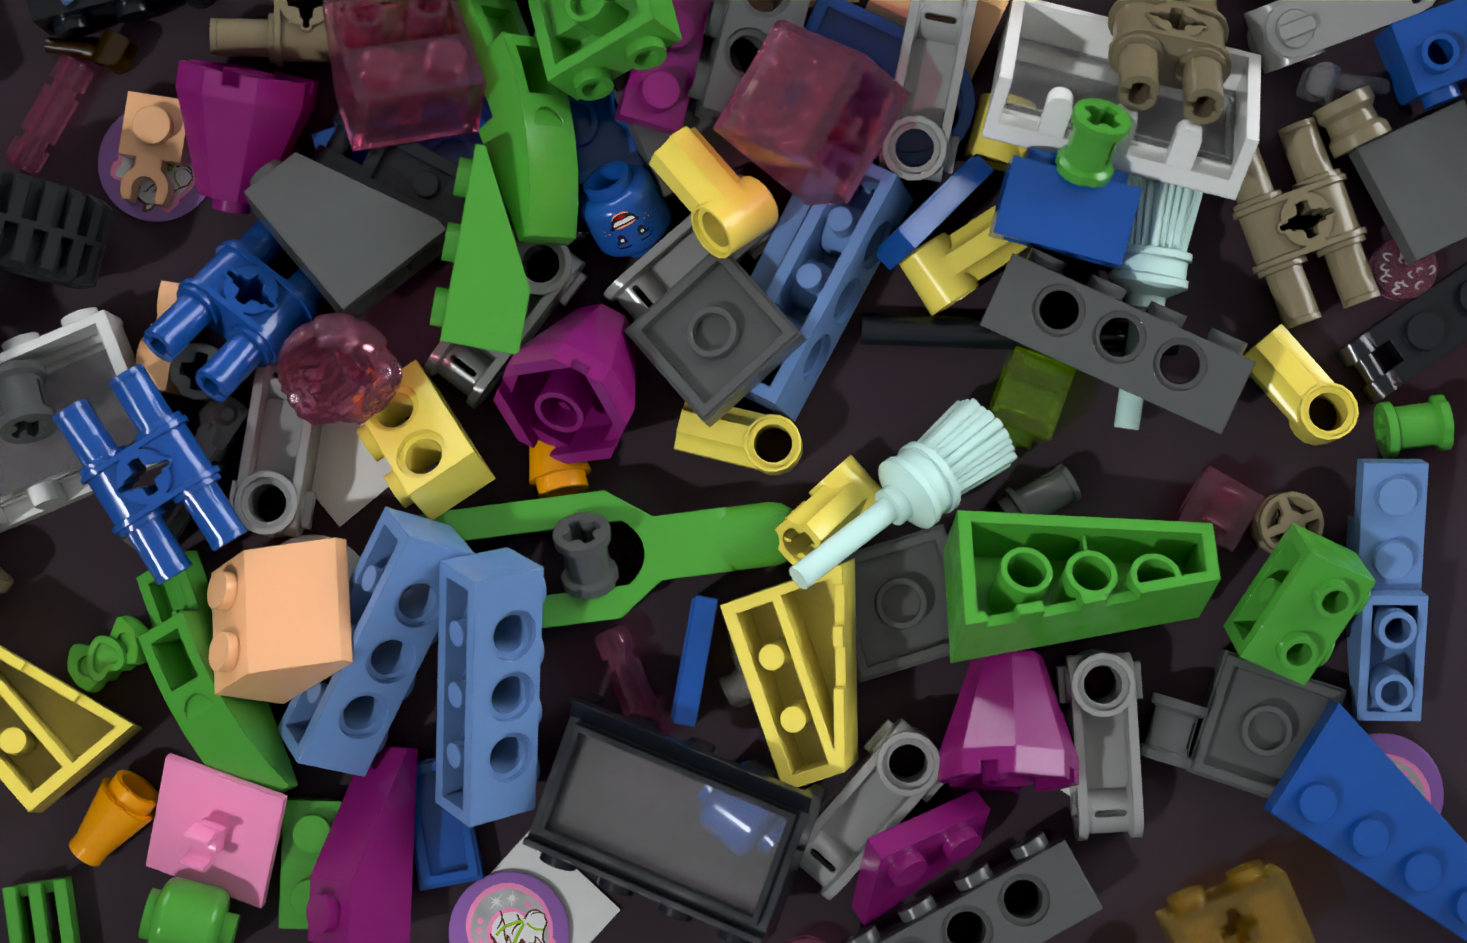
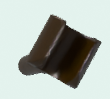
(112, 51)

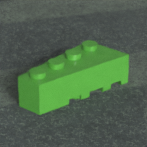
(1069, 578)

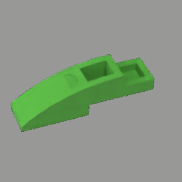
(530, 128)
(224, 730)

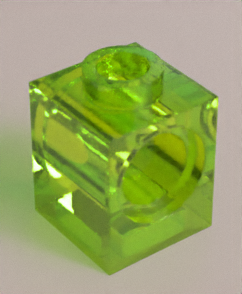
(1030, 396)

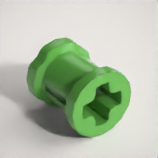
(1092, 143)
(1413, 426)

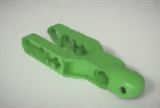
(673, 543)

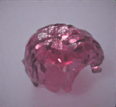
(337, 370)

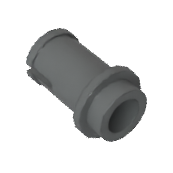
(1042, 495)

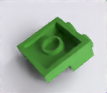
(598, 40)

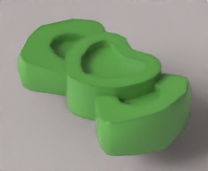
(107, 656)

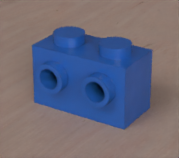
(1427, 55)
(1062, 218)

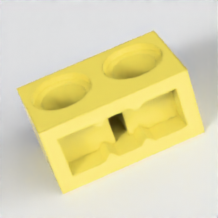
(424, 439)

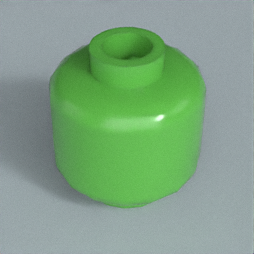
(188, 914)

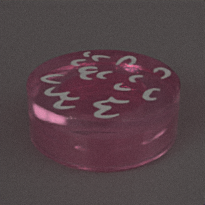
(1396, 278)

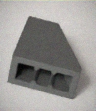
(341, 232)

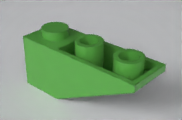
(488, 281)

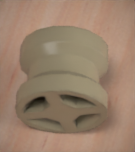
(1351, 121)
(1294, 508)

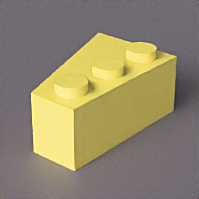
(802, 671)

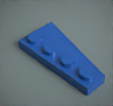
(1373, 819)

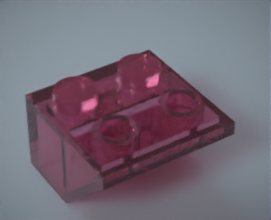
(402, 70)
(812, 113)

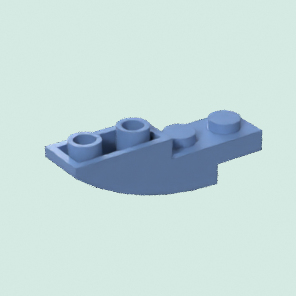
(1390, 632)

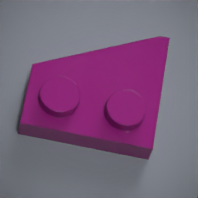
(916, 852)

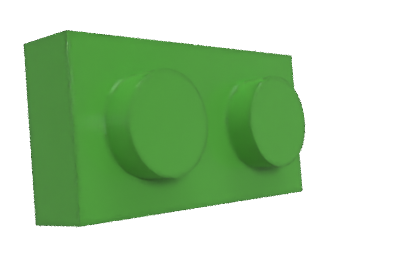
(303, 836)

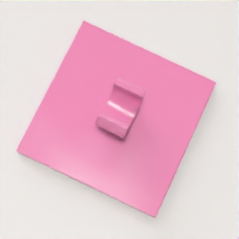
(216, 829)

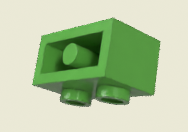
(1299, 604)

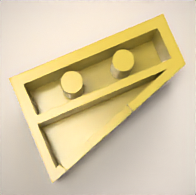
(51, 733)

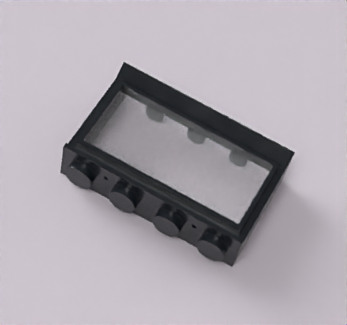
(673, 822)

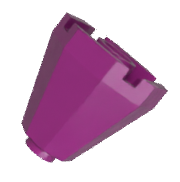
(238, 124)
(573, 385)
(1008, 729)

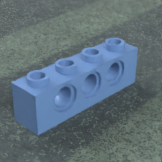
(826, 279)
(489, 685)
(350, 713)

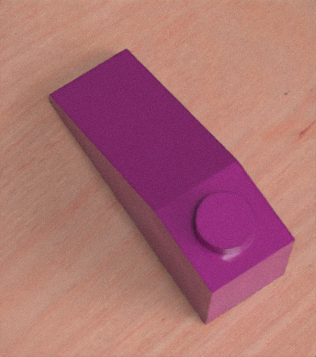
(367, 859)

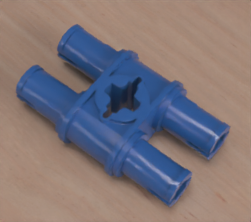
(241, 303)
(115, 469)

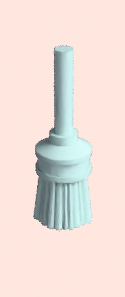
(1154, 264)
(921, 483)

